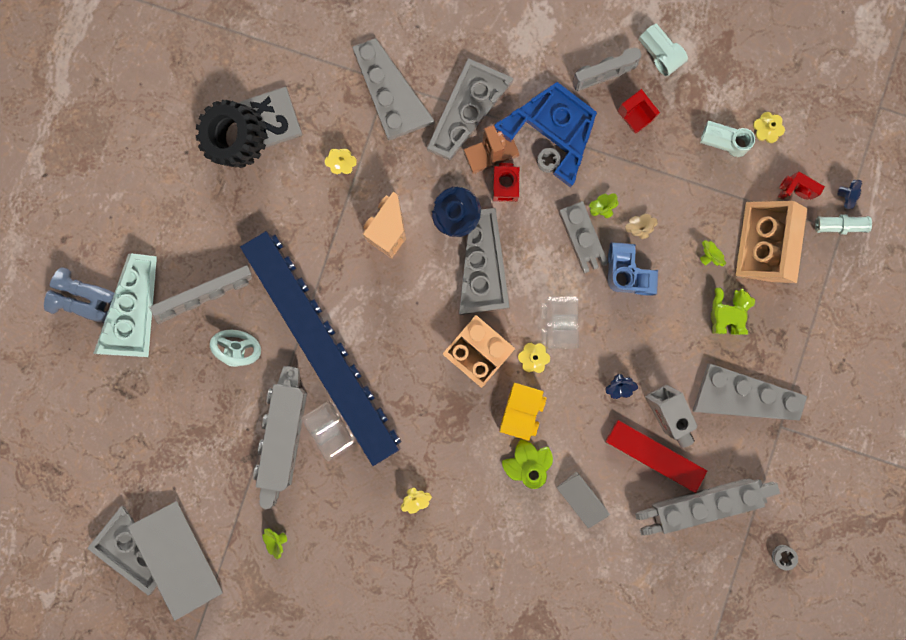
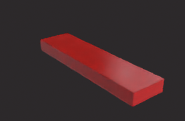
(656, 456)

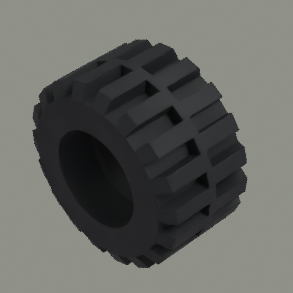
(214, 129)

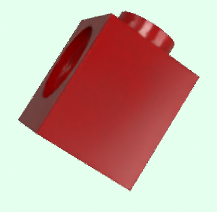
(506, 194)

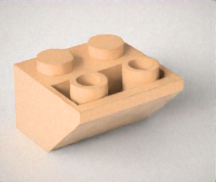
(387, 228)
(478, 351)

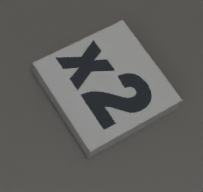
(277, 114)

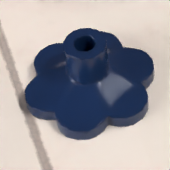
(851, 194)
(621, 387)

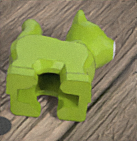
(731, 315)

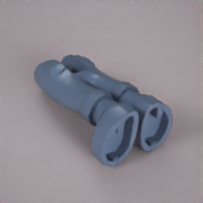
(97, 295)

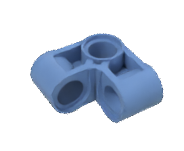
(622, 260)

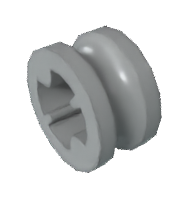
(545, 153)
(776, 556)

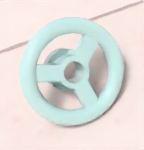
(234, 350)

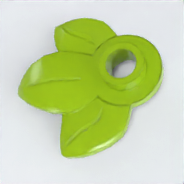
(526, 461)

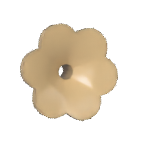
(641, 225)

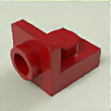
(803, 186)

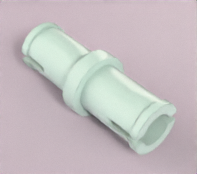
(843, 224)

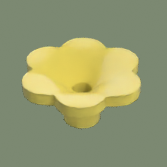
(765, 130)
(340, 161)
(529, 363)
(415, 501)

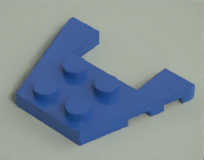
(559, 118)

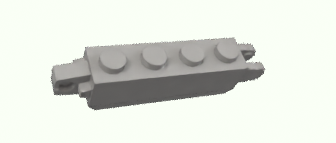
(281, 436)
(707, 505)

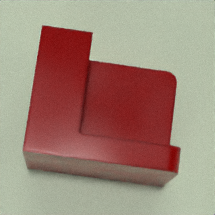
(638, 111)

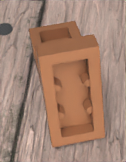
(491, 151)

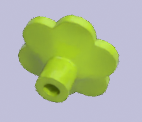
(604, 205)
(712, 254)
(274, 542)

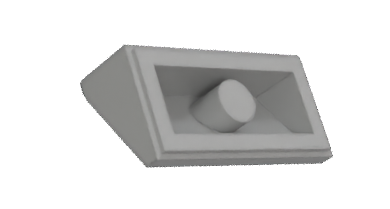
(583, 500)

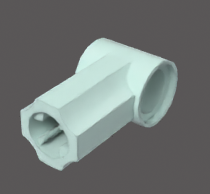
(666, 55)
(724, 138)

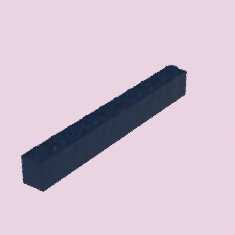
(320, 347)

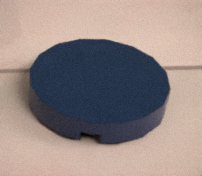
(456, 211)

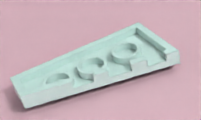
(129, 316)

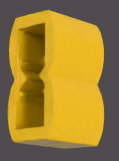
(521, 411)

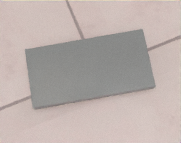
(175, 560)

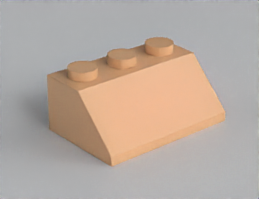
(771, 241)

